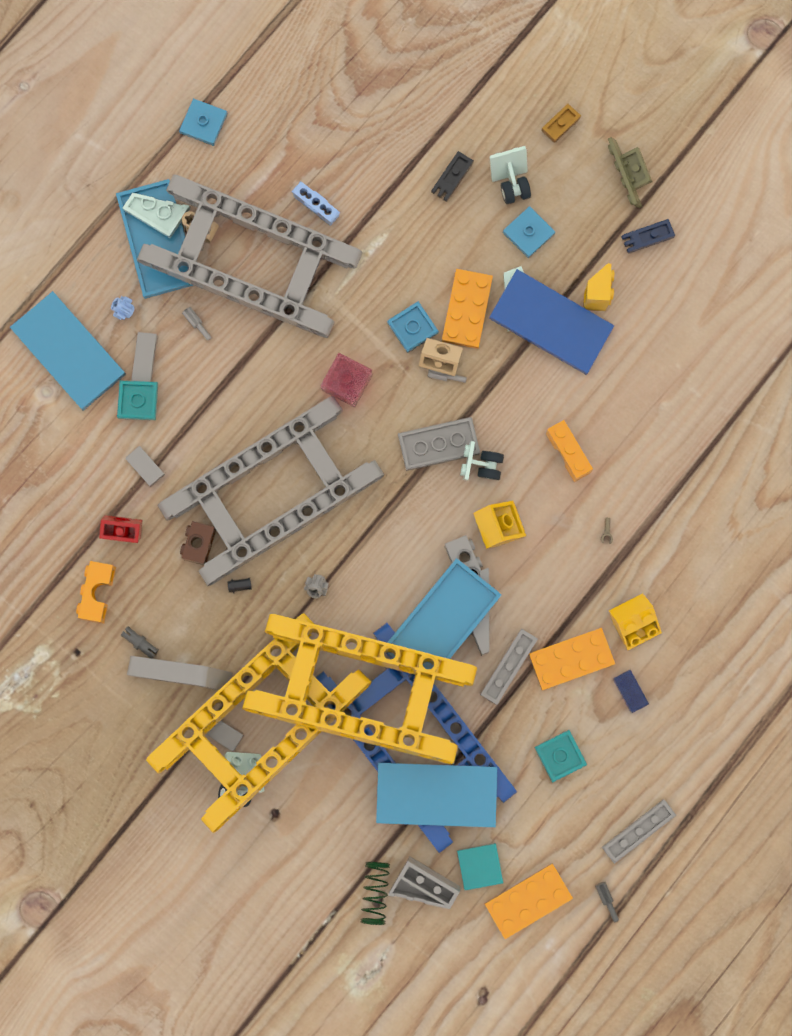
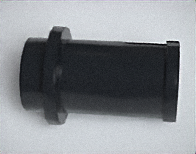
(239, 585)

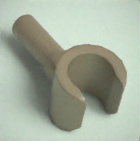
(607, 531)

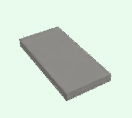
(437, 443)

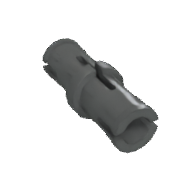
(139, 642)

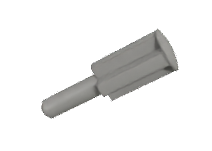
(196, 322)
(442, 376)

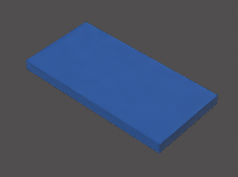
(551, 321)

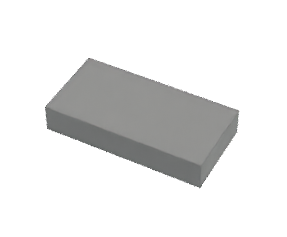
(145, 466)
(225, 735)

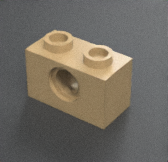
(440, 357)

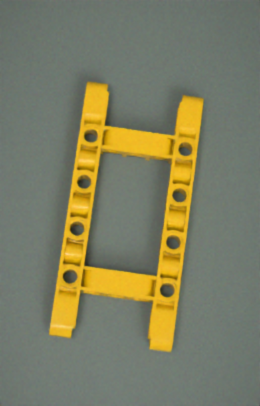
(369, 651)
(231, 695)

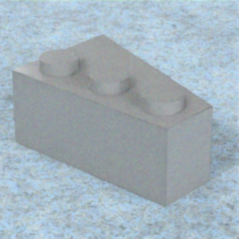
(424, 885)

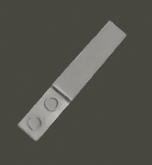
(454, 549)

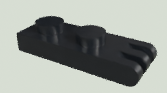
(452, 175)

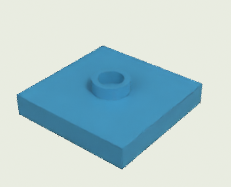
(203, 122)
(528, 232)
(412, 327)

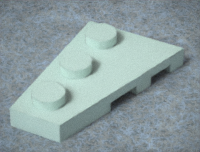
(158, 214)

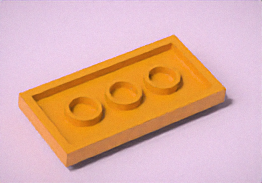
(467, 308)
(571, 659)
(528, 901)

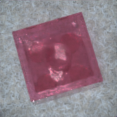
(346, 380)

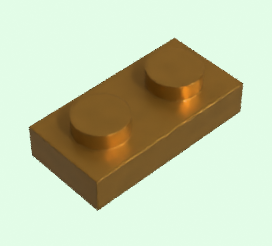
(561, 123)

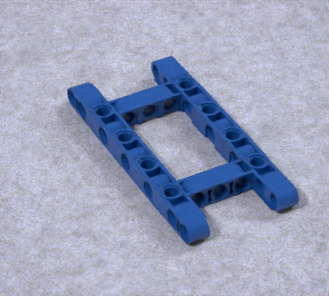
(444, 714)

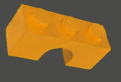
(573, 456)
(96, 576)

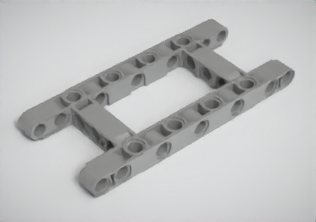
(237, 289)
(289, 522)

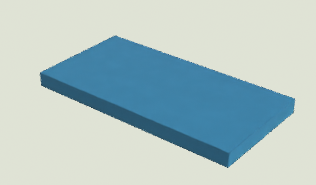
(138, 233)
(67, 350)
(447, 613)
(436, 795)

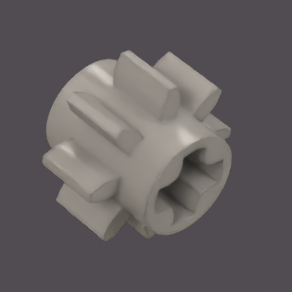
(316, 586)

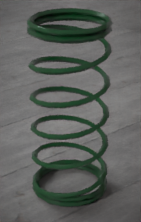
(373, 865)

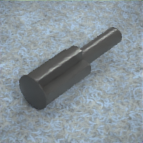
(607, 899)

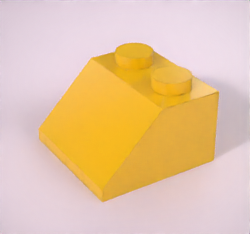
(499, 524)

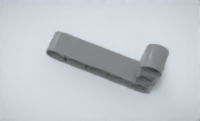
(178, 672)

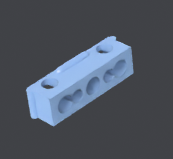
(315, 197)

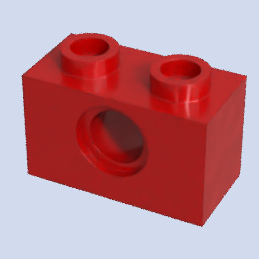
(120, 529)

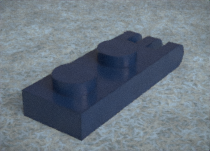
(648, 236)

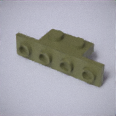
(633, 170)

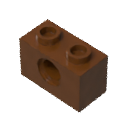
(198, 531)

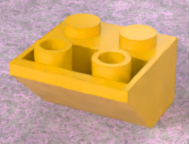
(599, 291)
(635, 621)

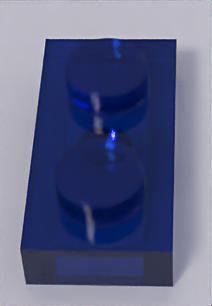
(630, 691)

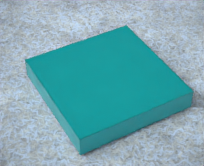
(137, 400)
(560, 756)
(480, 866)

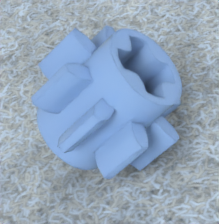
(122, 307)

